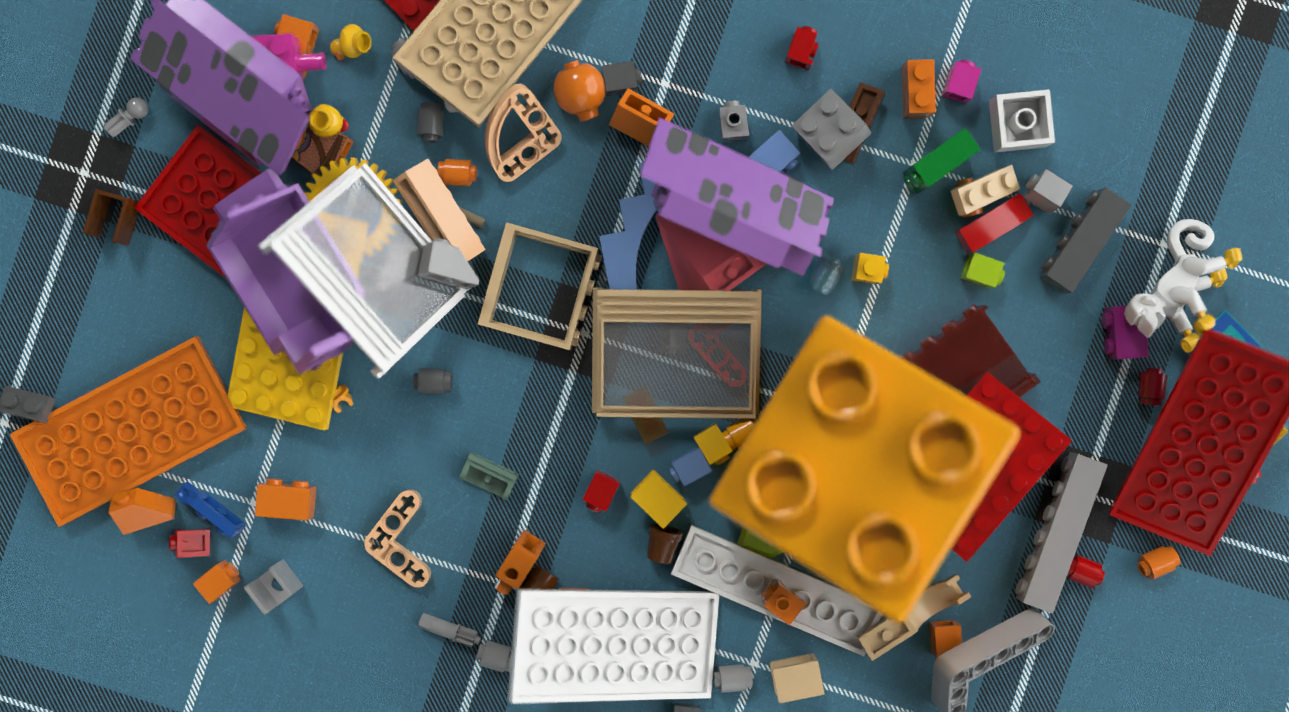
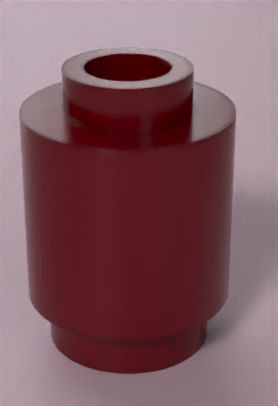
(1152, 386)

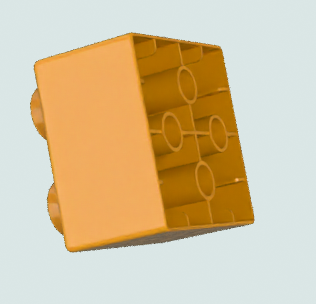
(864, 468)

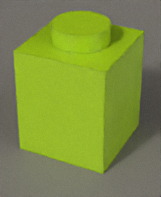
(983, 271)

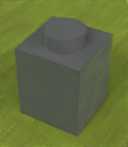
(620, 77)

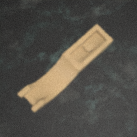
(934, 598)

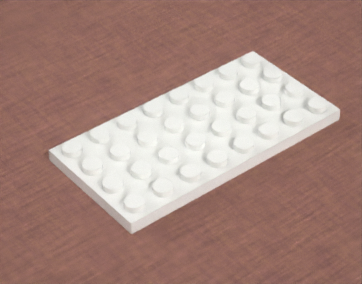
(612, 645)

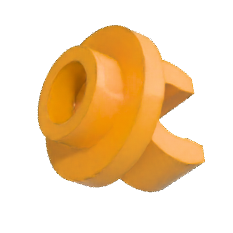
(341, 395)

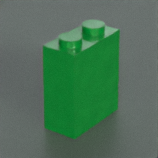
(940, 161)

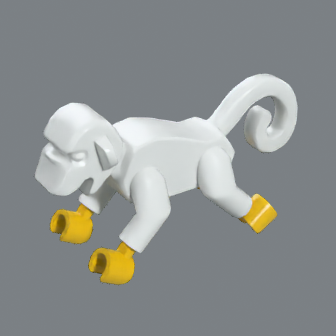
(1181, 285)

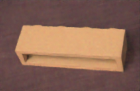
(437, 209)

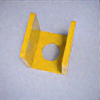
(658, 498)

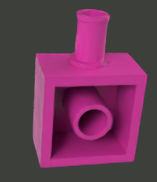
(288, 50)

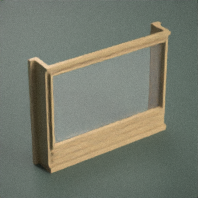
(676, 353)

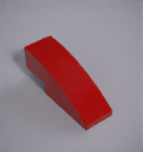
(994, 223)

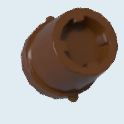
(663, 543)
(540, 579)

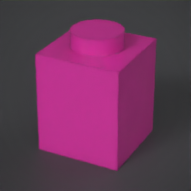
(961, 81)

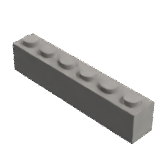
(1060, 532)

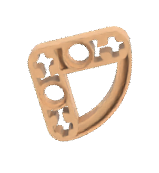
(535, 139)

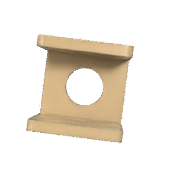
(797, 678)

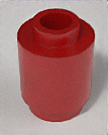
(1086, 572)

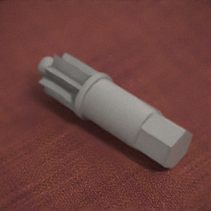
(449, 630)

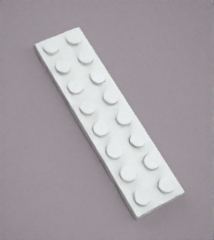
(745, 575)

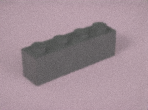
(1084, 240)

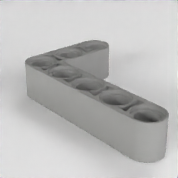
(983, 653)

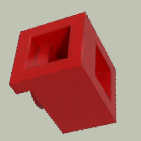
(802, 47)

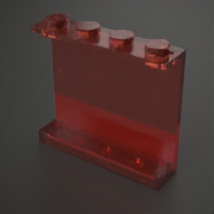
(968, 351)

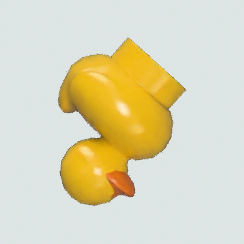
(351, 43)

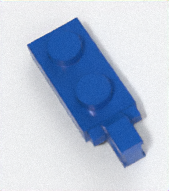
(211, 510)

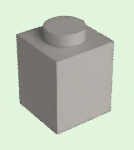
(1047, 191)

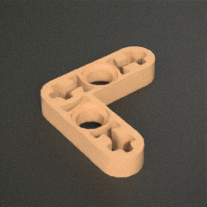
(391, 545)

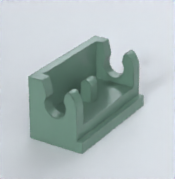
(489, 475)

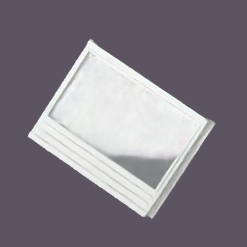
(363, 265)

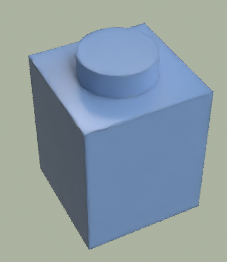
(690, 466)

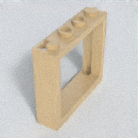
(498, 276)

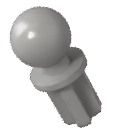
(135, 107)

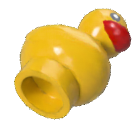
(326, 121)

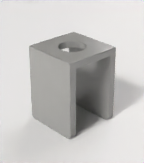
(264, 593)

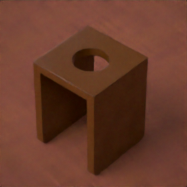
(98, 213)

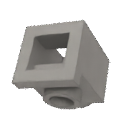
(732, 131)

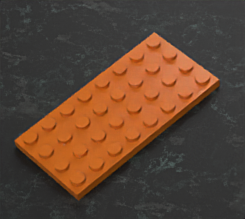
(128, 431)

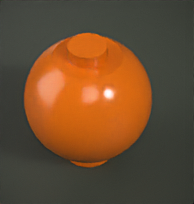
(579, 89)

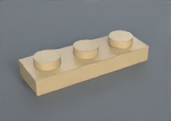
(985, 190)

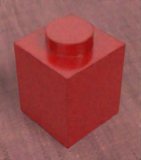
(600, 491)

